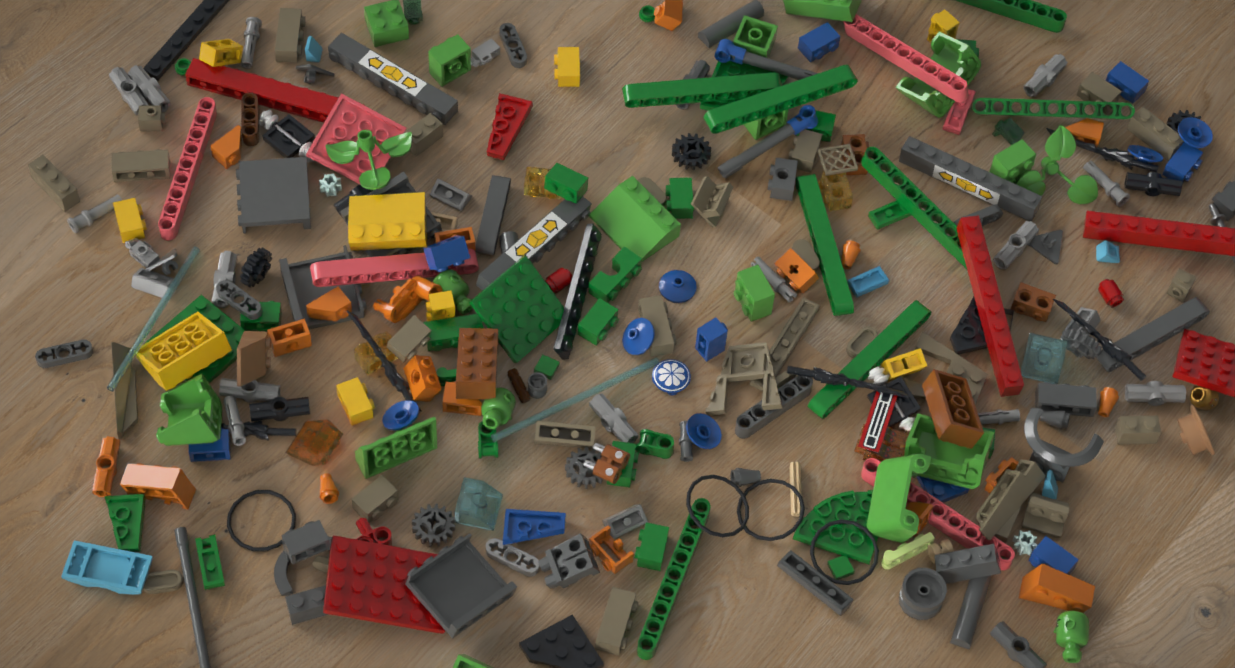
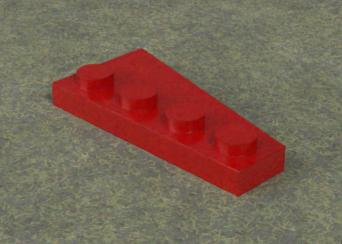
(508, 121)

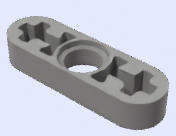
(528, 559)

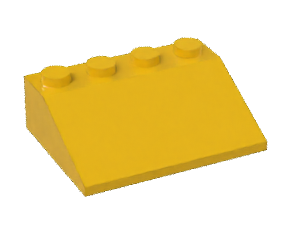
(387, 221)
(183, 350)

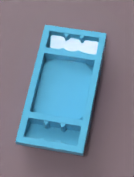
(107, 568)

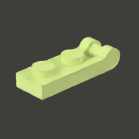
(907, 551)

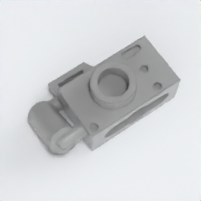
(485, 53)
(142, 252)

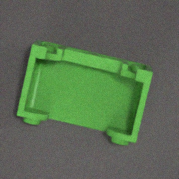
(953, 56)
(192, 413)
(948, 461)
(888, 510)

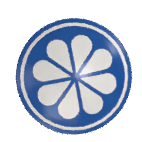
(671, 376)

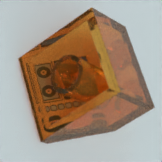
(315, 442)

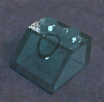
(1043, 358)
(477, 504)

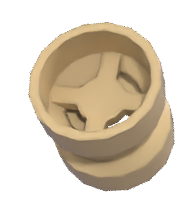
(943, 547)

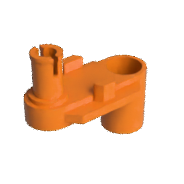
(406, 298)

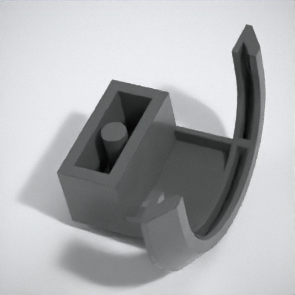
(1054, 458)
(298, 546)

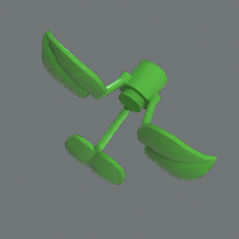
(1060, 145)
(373, 179)

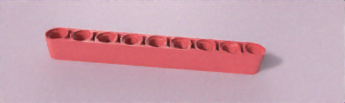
(907, 58)
(187, 169)
(381, 269)
(947, 516)

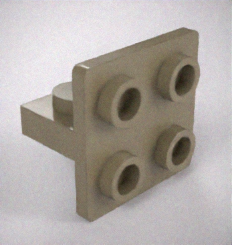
(711, 200)
(1045, 515)

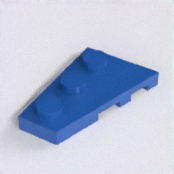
(530, 525)

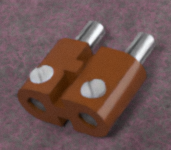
(610, 464)

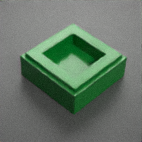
(547, 366)
(840, 567)

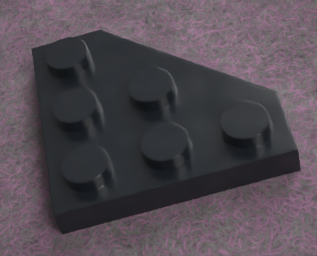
(969, 332)
(561, 647)

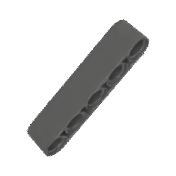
(493, 215)
(756, 423)

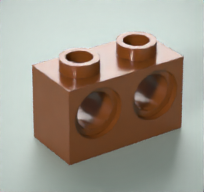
(858, 148)
(1033, 300)

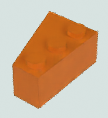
(159, 482)
(1056, 589)

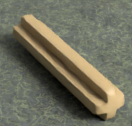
(795, 480)

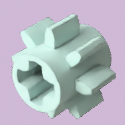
(330, 185)
(1024, 542)

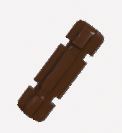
(518, 385)

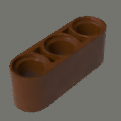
(250, 119)

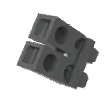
(569, 562)

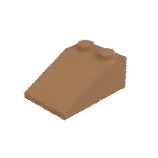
(252, 356)

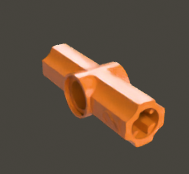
(105, 476)

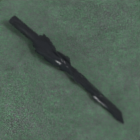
(1114, 154)
(1107, 344)
(390, 369)
(836, 379)
(263, 431)

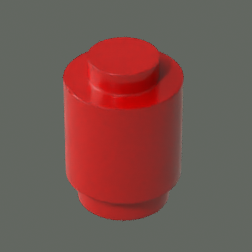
(559, 279)
(1110, 293)

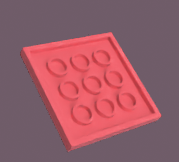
(344, 124)

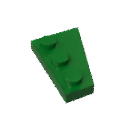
(127, 520)

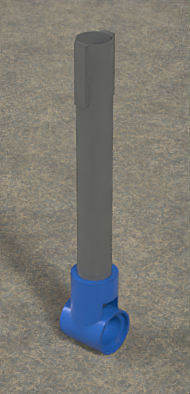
(728, 51)
(805, 119)

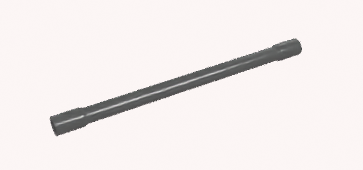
(183, 546)

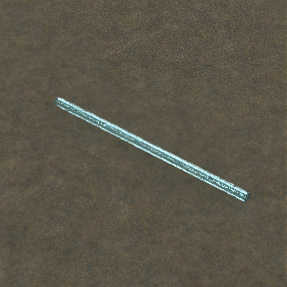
(153, 318)
(575, 399)

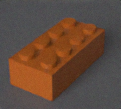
(477, 363)
(952, 409)

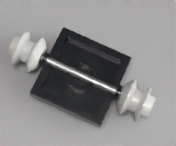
(287, 135)
(903, 407)

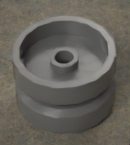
(922, 593)

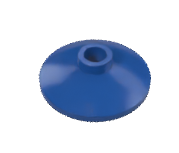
(1195, 132)
(1145, 154)
(677, 292)
(638, 336)
(400, 415)
(703, 431)

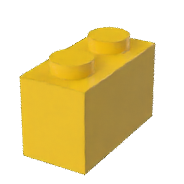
(568, 67)
(129, 219)
(355, 401)

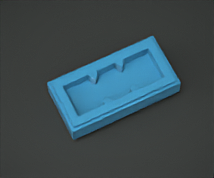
(868, 281)

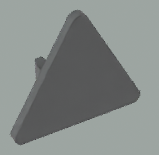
(311, 71)
(1048, 245)
(165, 261)

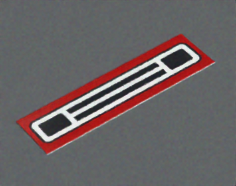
(877, 421)

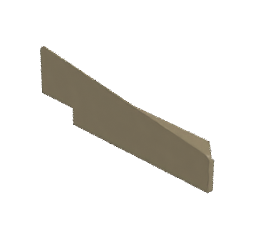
(125, 392)
(1008, 496)

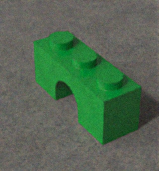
(607, 287)

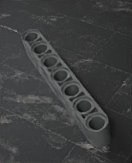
(1156, 332)

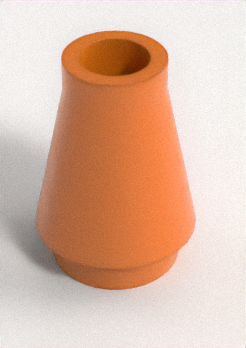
(850, 253)
(1108, 399)
(328, 489)

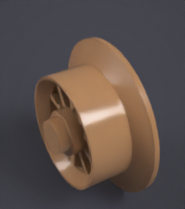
(1194, 433)

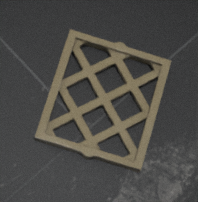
(837, 149)

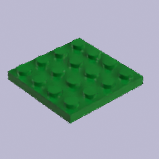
(520, 309)
(221, 320)

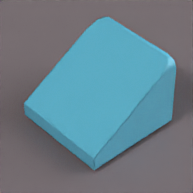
(313, 50)
(1107, 252)
(1050, 486)

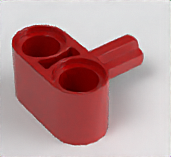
(371, 535)

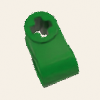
(654, 443)
(486, 446)

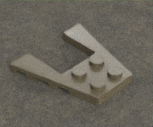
(742, 364)
(958, 367)

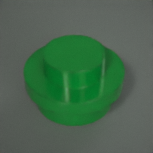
(647, 13)
(182, 66)

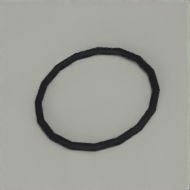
(248, 495)
(696, 520)
(851, 523)
(775, 537)

